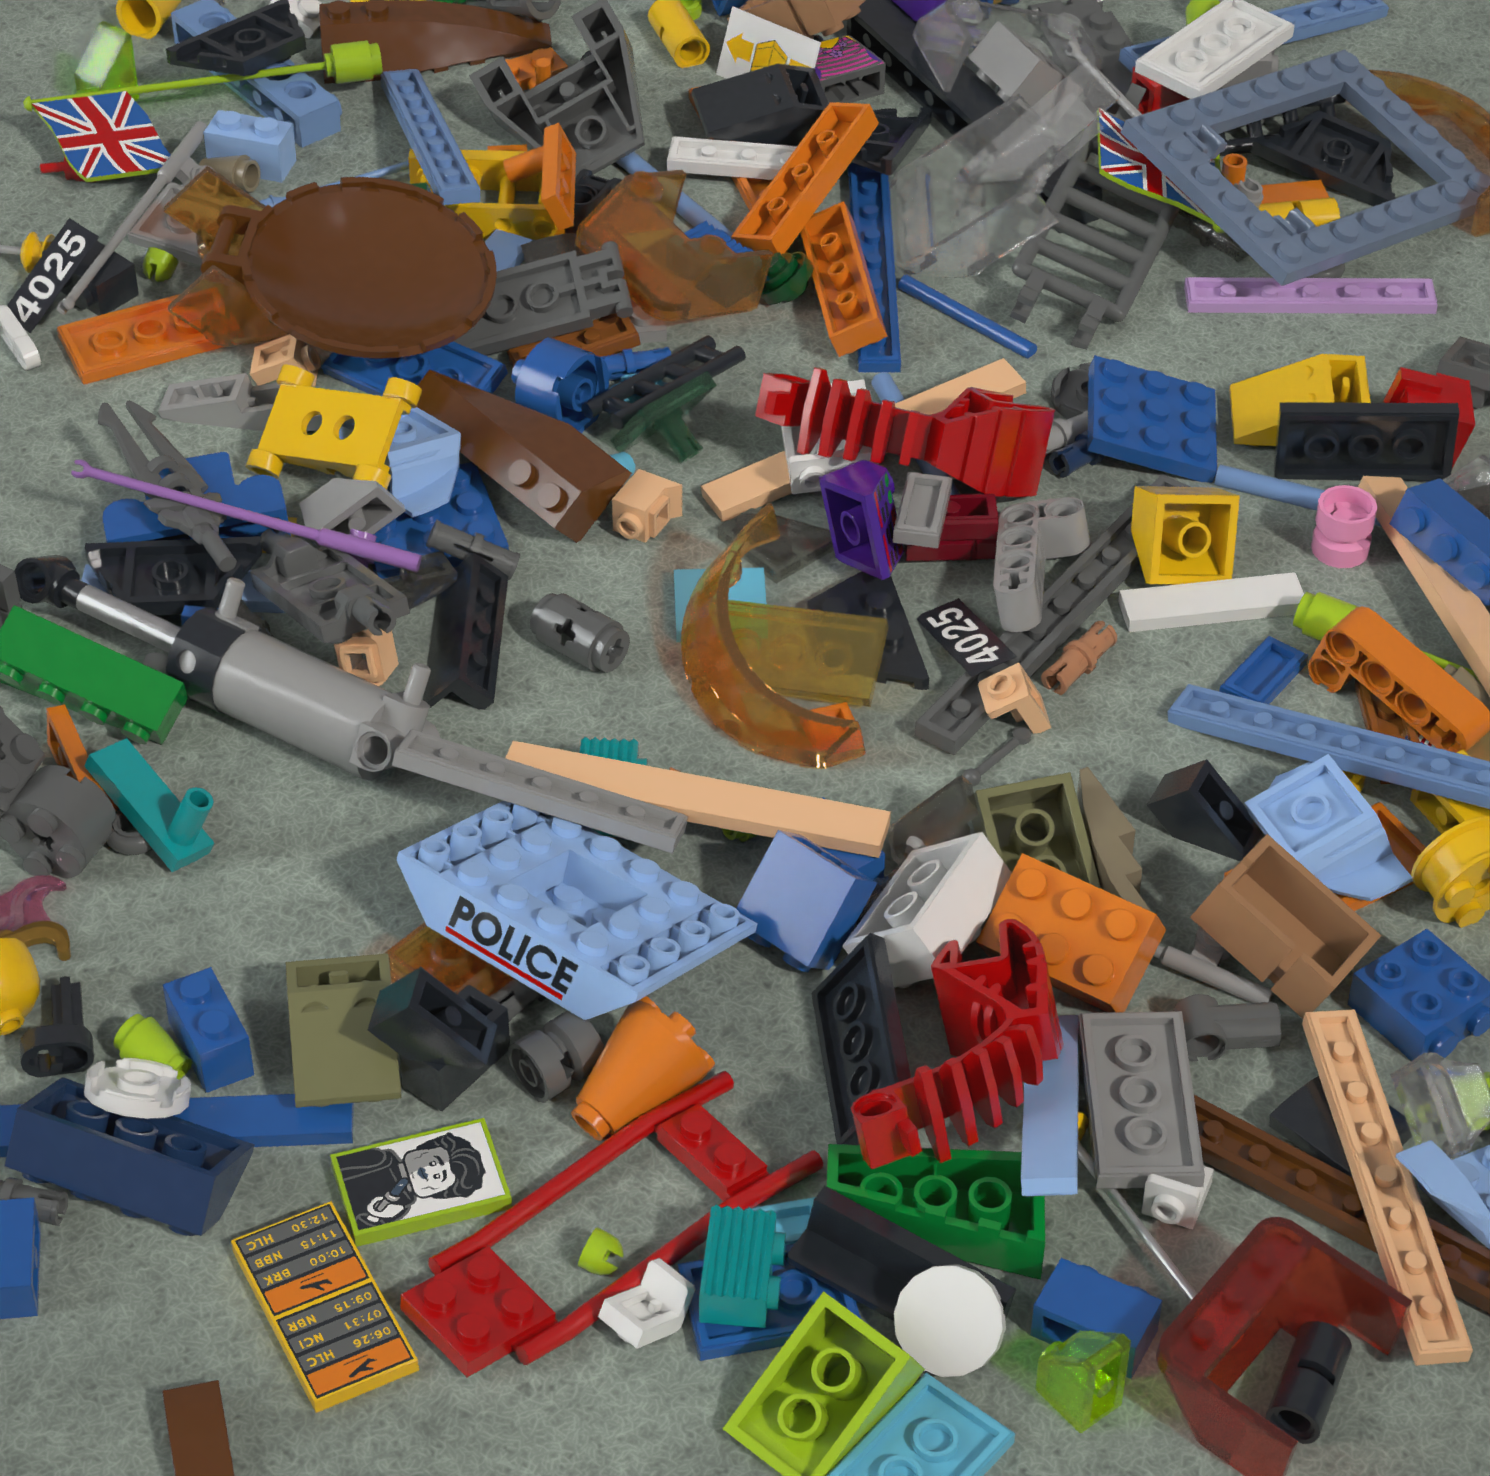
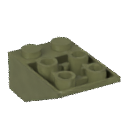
(329, 1033)

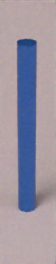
(967, 316)

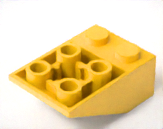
(1314, 379)

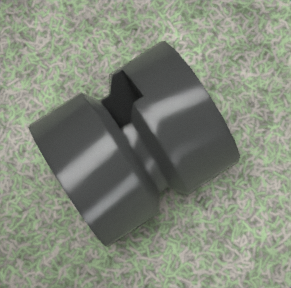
(551, 1058)

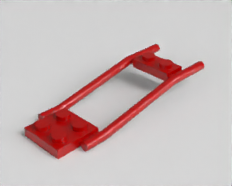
(485, 1311)

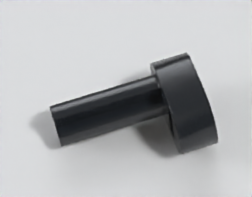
(66, 1040)

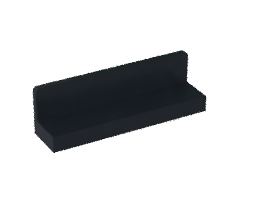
(468, 635)
(869, 1254)

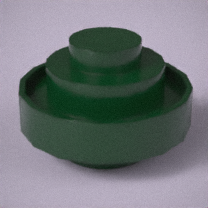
(786, 277)

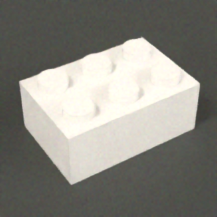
(934, 899)

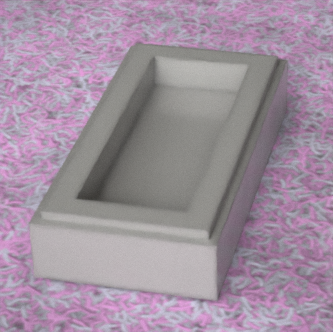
(922, 510)

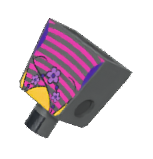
(848, 70)

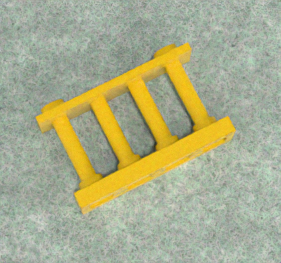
(489, 172)

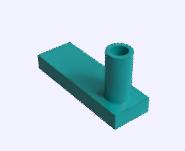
(152, 808)

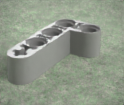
(1024, 541)

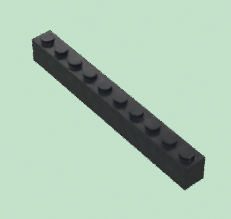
(888, 34)

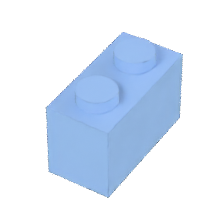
(262, 139)

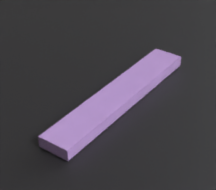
(1310, 295)

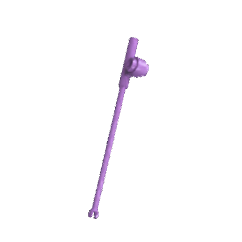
(356, 544)

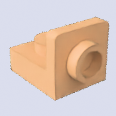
(285, 350)
(1016, 693)

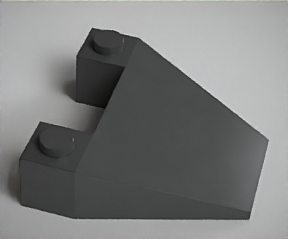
(590, 100)

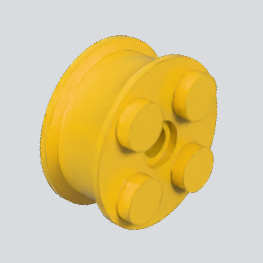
(1457, 872)

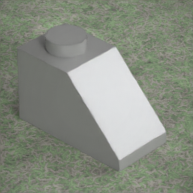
(350, 505)

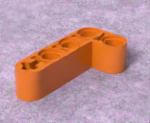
(1401, 677)

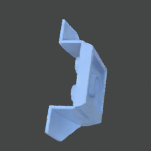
(420, 460)
(1329, 830)
(1455, 1185)

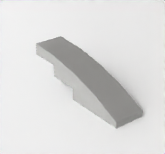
(224, 403)

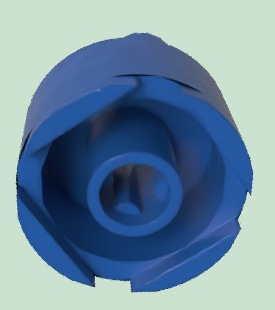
(559, 380)

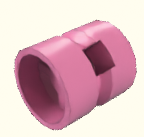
(1343, 526)

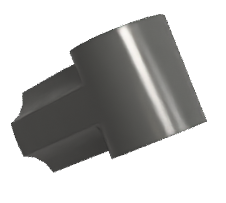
(1216, 1028)

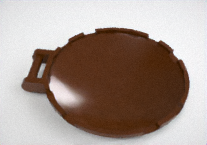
(361, 266)

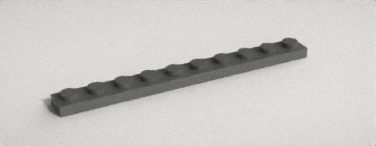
(1065, 607)

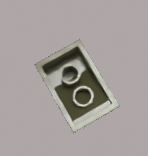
(1038, 820)

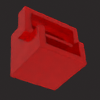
(1420, 387)

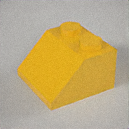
(1184, 533)

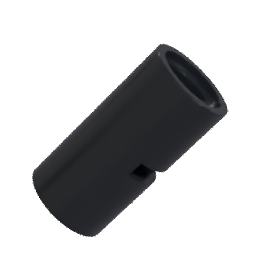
(1309, 1381)

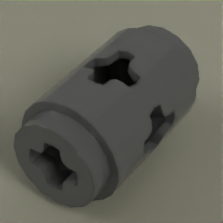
(596, 638)

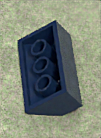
(139, 1164)

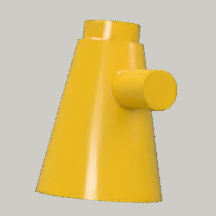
(144, 17)

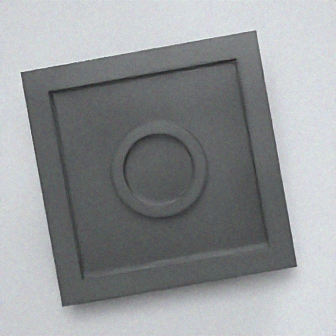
(1471, 362)

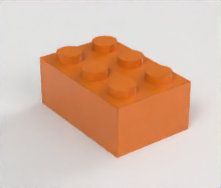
(1090, 937)

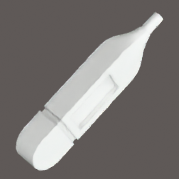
(18, 339)

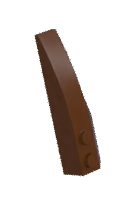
(429, 33)
(528, 453)

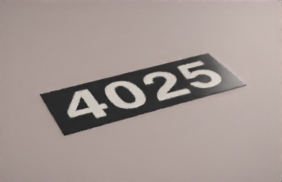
(51, 274)
(965, 637)

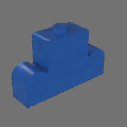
(132, 521)

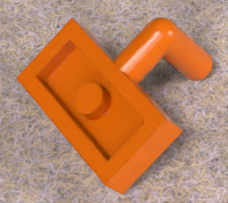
(536, 67)

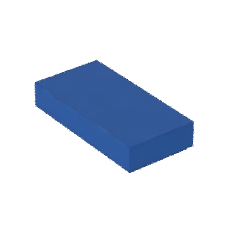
(1265, 671)

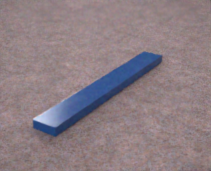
(872, 218)
(251, 1118)

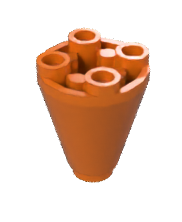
(639, 1069)

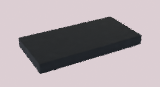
(1365, 440)
(859, 1031)

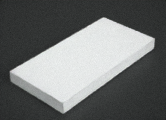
(1214, 48)

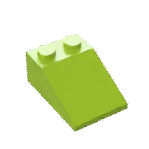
(822, 1392)

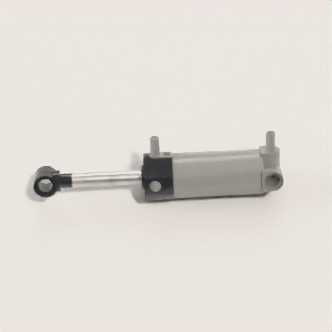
(253, 675)

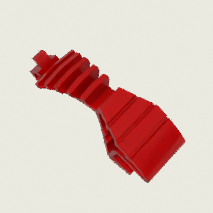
(975, 439)
(999, 1028)

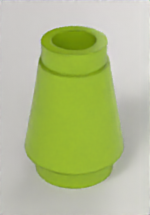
(147, 1040)

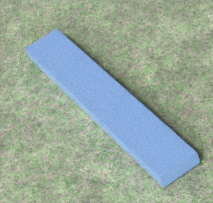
(1052, 1122)

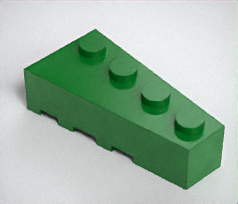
(88, 678)
(960, 1205)

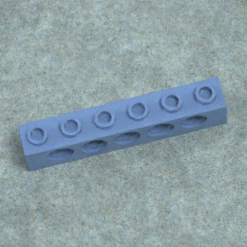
(283, 97)

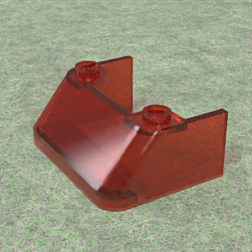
(1266, 1285)

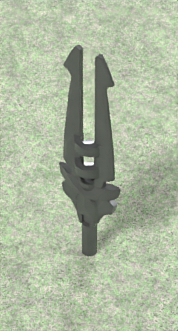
(194, 521)

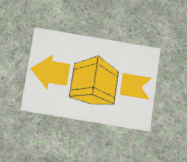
(758, 43)

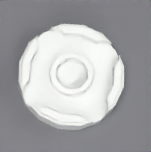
(137, 1088)
(950, 1320)

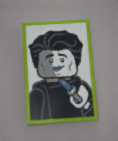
(420, 1182)

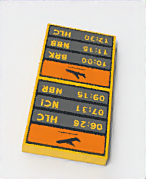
(324, 1306)

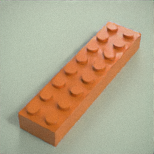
(806, 177)
(842, 280)

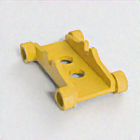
(358, 455)

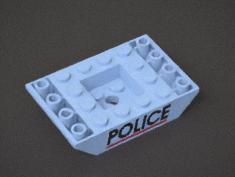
(565, 908)

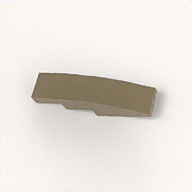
(1110, 840)

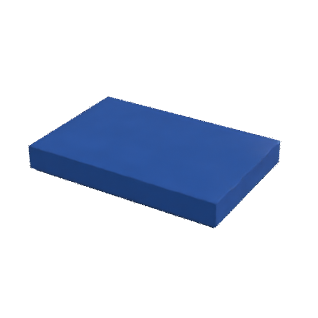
(797, 1296)

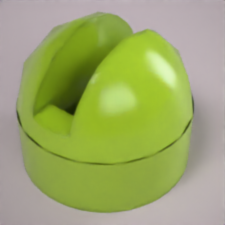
(159, 262)
(597, 1252)

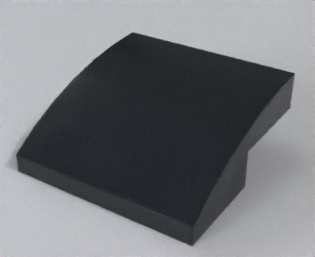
(1310, 1125)

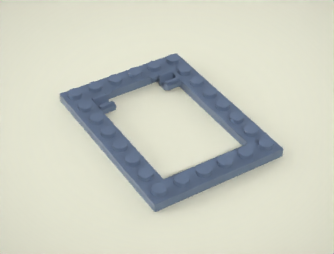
(1187, 137)

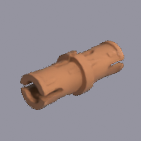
(1079, 657)

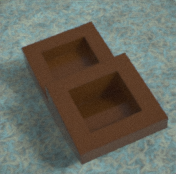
(198, 1430)

